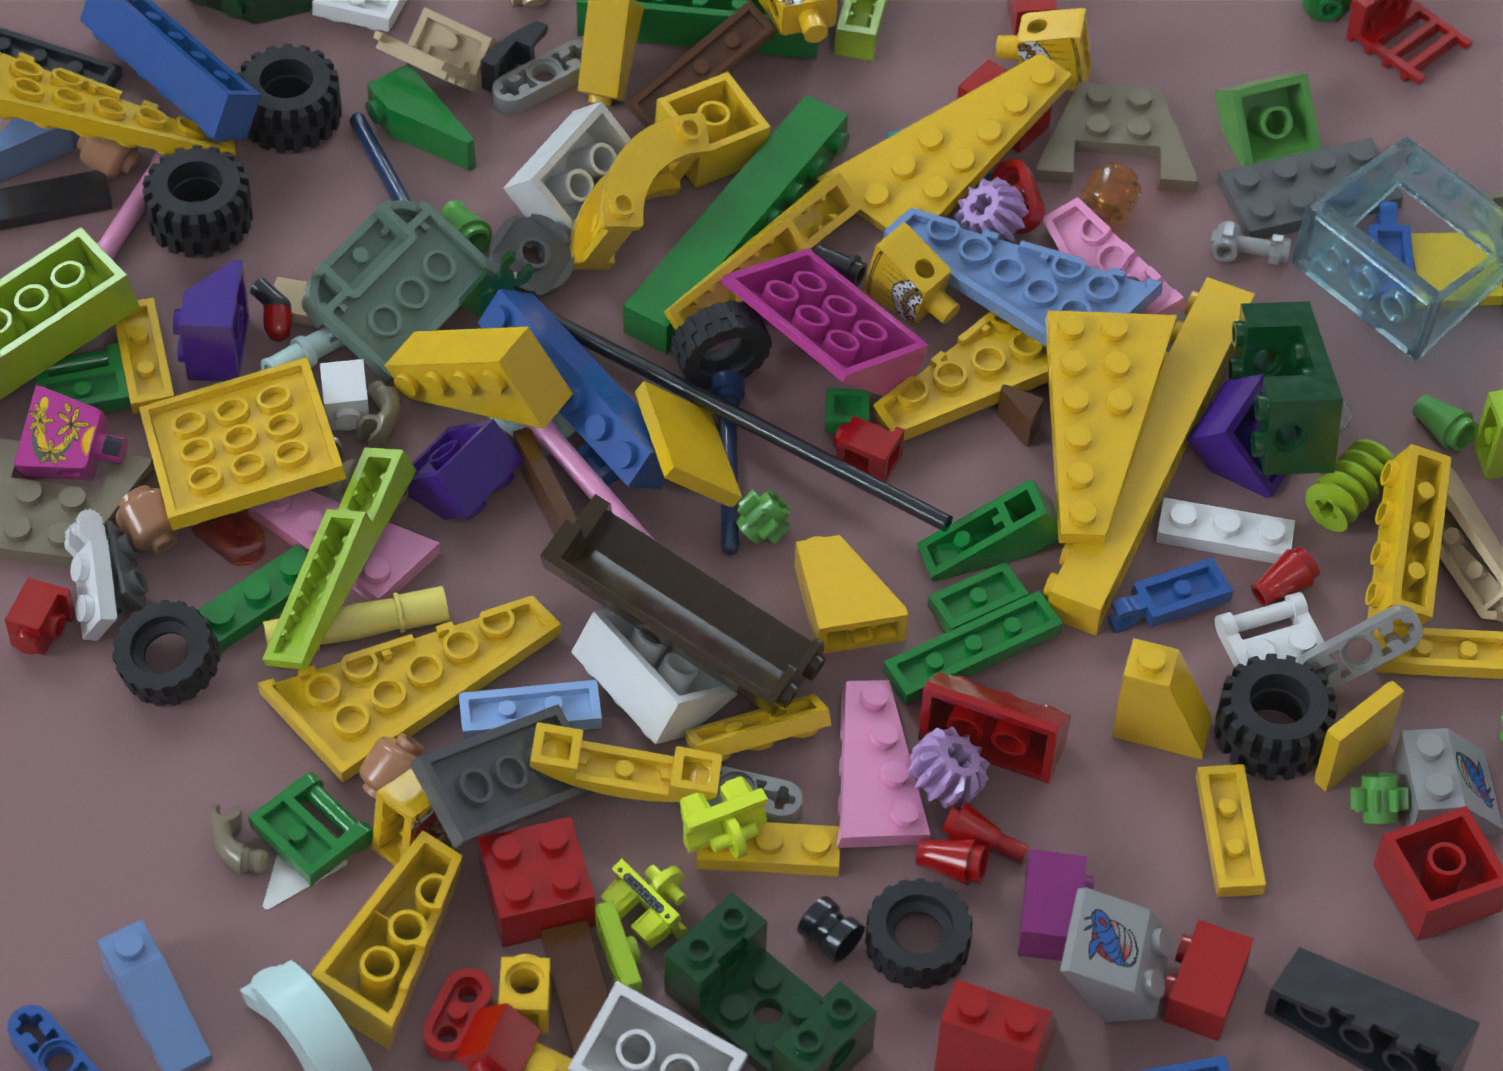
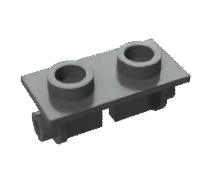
(127, 578)

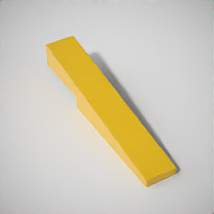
(794, 230)

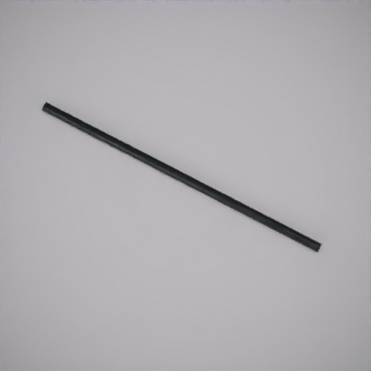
(758, 426)

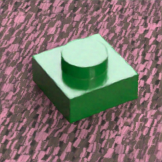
(844, 404)

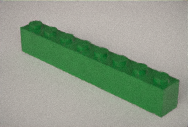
(752, 200)

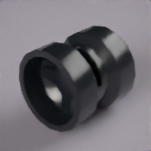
(829, 927)

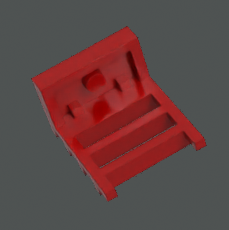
(1379, 21)

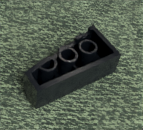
(1367, 1018)

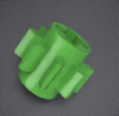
(763, 516)
(1380, 798)

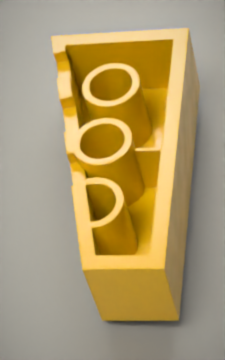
(482, 373)
(386, 945)

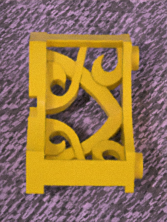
(642, 171)

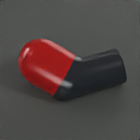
(276, 309)

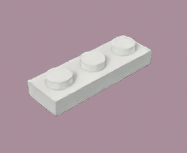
(1224, 530)

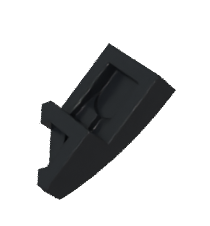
(510, 52)

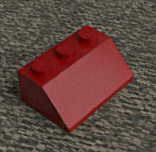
(1010, 729)

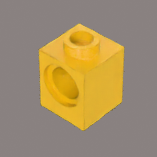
(532, 973)

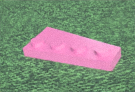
(1087, 236)
(877, 792)

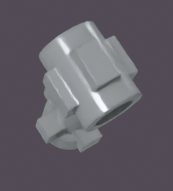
(1228, 241)

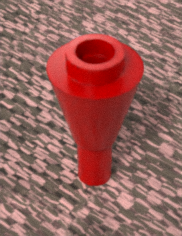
(971, 824)

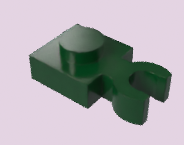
(487, 284)

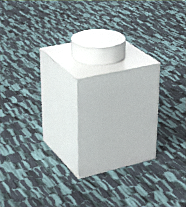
(344, 393)

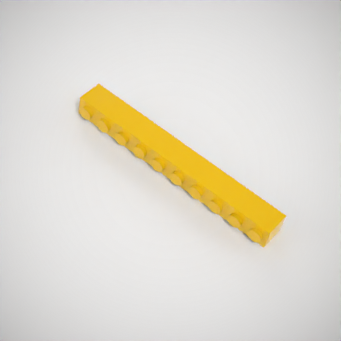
(1179, 399)

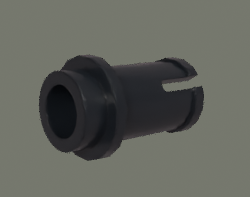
(850, 267)

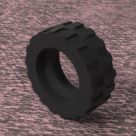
(714, 326)
(147, 626)
(918, 968)

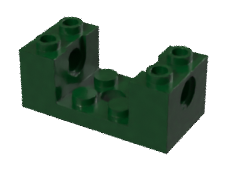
(1299, 392)
(728, 976)

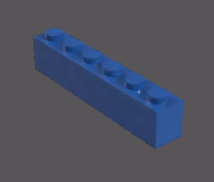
(175, 65)
(598, 404)

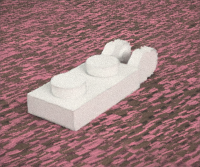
(92, 574)

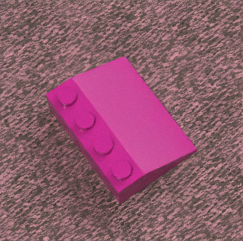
(831, 320)

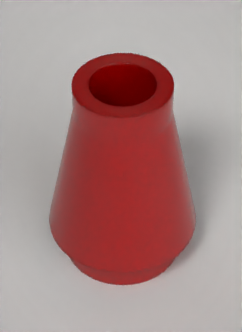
(1288, 575)
(956, 859)

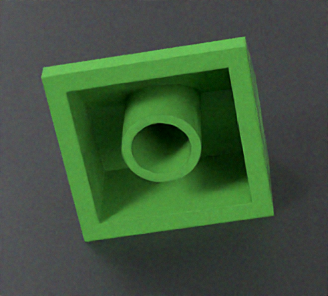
(1268, 118)

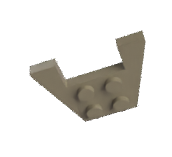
(1119, 123)
(40, 512)

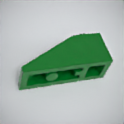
(418, 117)
(994, 533)

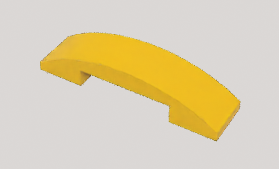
(621, 770)

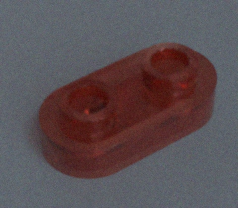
(230, 534)

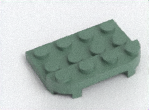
(392, 279)

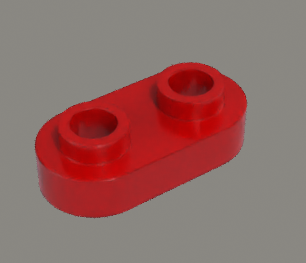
(1015, 172)
(452, 1015)

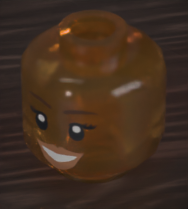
(1112, 192)

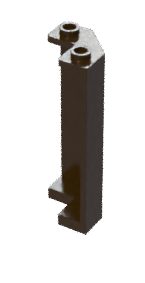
(683, 607)

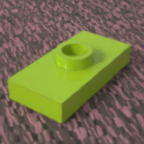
(620, 951)

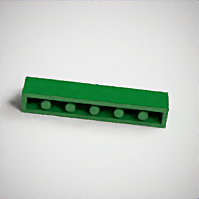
(692, 20)

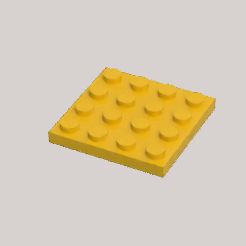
(241, 443)

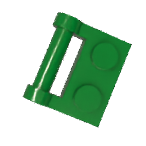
(90, 378)
(301, 837)

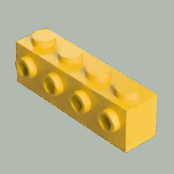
(1409, 533)

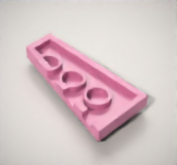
(392, 563)

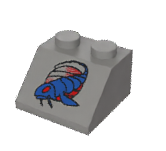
(1444, 776)
(1116, 956)

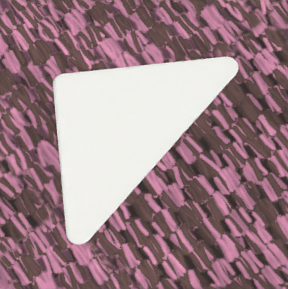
(287, 882)

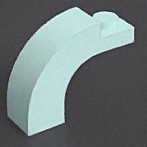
(305, 1019)

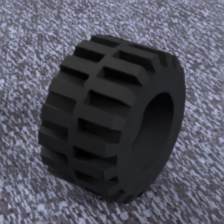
(297, 97)
(193, 177)
(1279, 687)

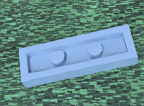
(496, 707)

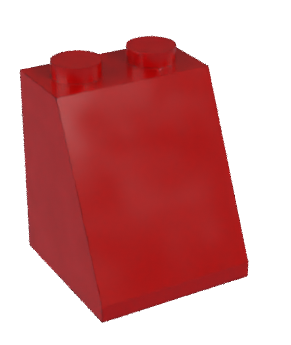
(992, 1032)

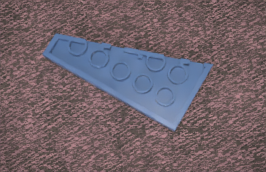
(1025, 278)

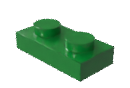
(976, 596)

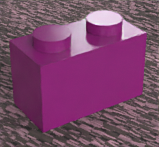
(1050, 901)

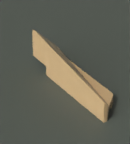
(1472, 552)

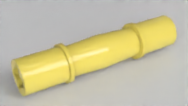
(382, 616)

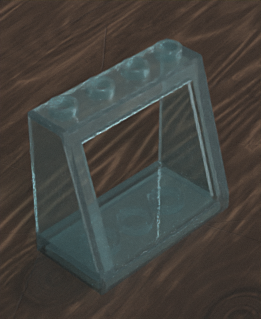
(1374, 280)

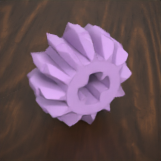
(993, 208)
(948, 767)

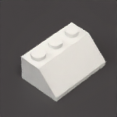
(568, 165)
(647, 678)
(645, 1036)

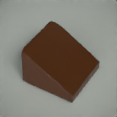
(1020, 412)

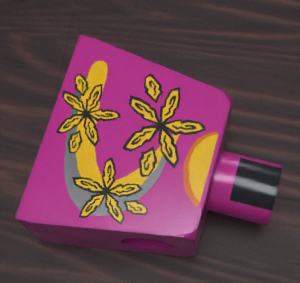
(65, 439)

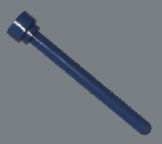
(378, 158)
(731, 387)

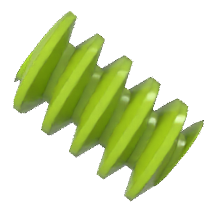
(1356, 483)

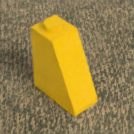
(608, 49)
(845, 598)
(1161, 702)

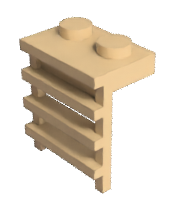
(442, 49)

